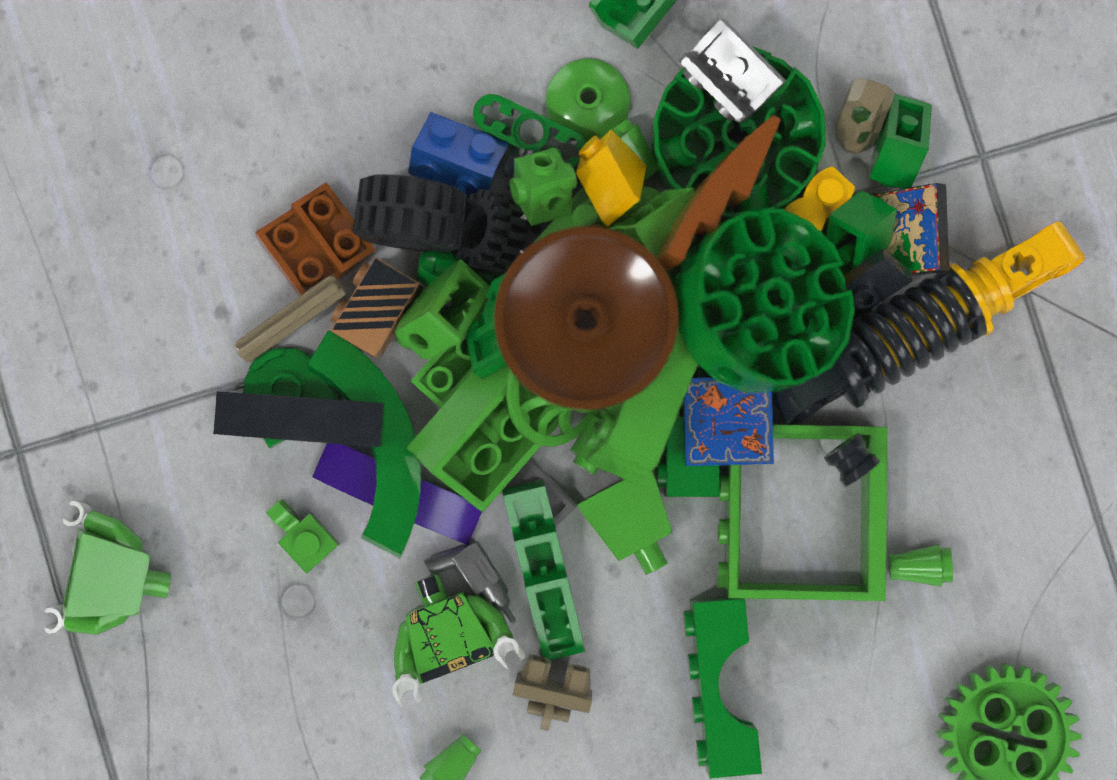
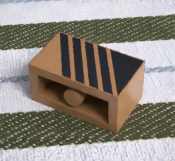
(374, 307)

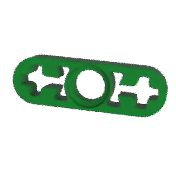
(507, 108)

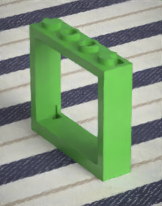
(873, 526)

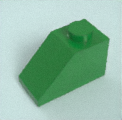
(901, 143)
(860, 229)

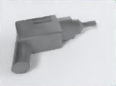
(477, 572)

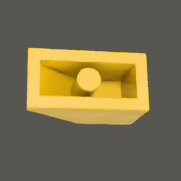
(610, 175)

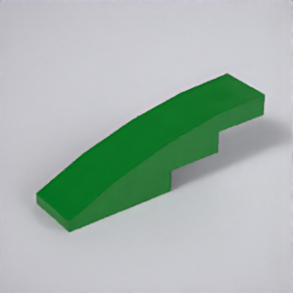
(543, 570)

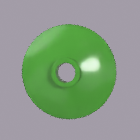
(591, 119)

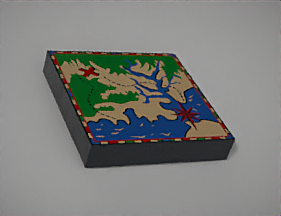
(919, 228)

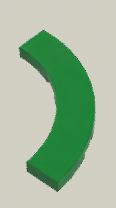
(396, 467)

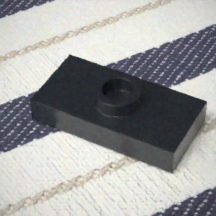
(876, 281)

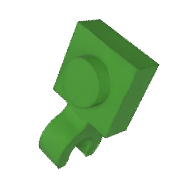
(305, 539)

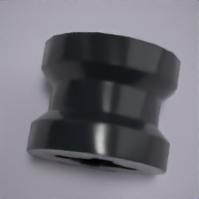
(851, 459)

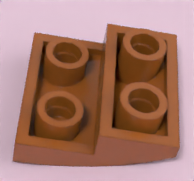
(314, 240)

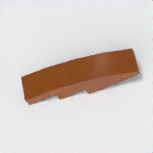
(725, 185)

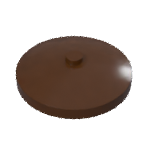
(586, 318)

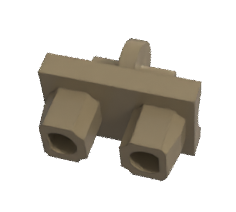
(571, 694)

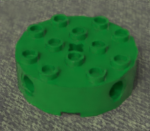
(693, 138)
(763, 302)

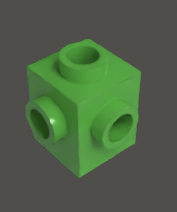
(543, 186)

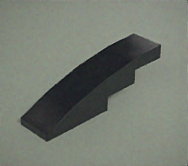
(299, 419)

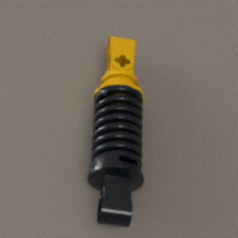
(931, 319)

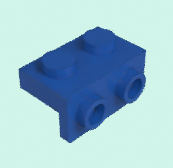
(456, 155)

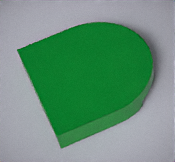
(285, 374)

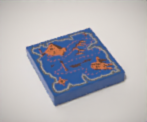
(726, 425)

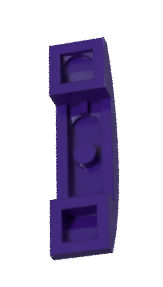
(437, 507)

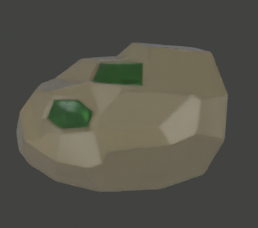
(862, 114)

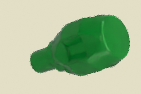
(434, 263)

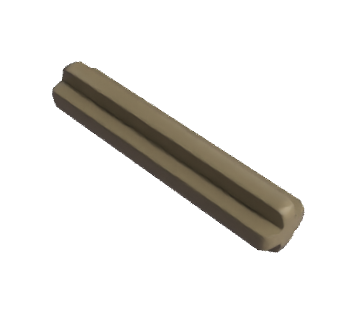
(290, 318)

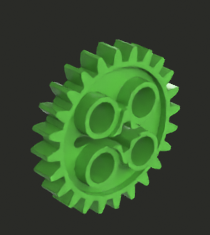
(1018, 698)

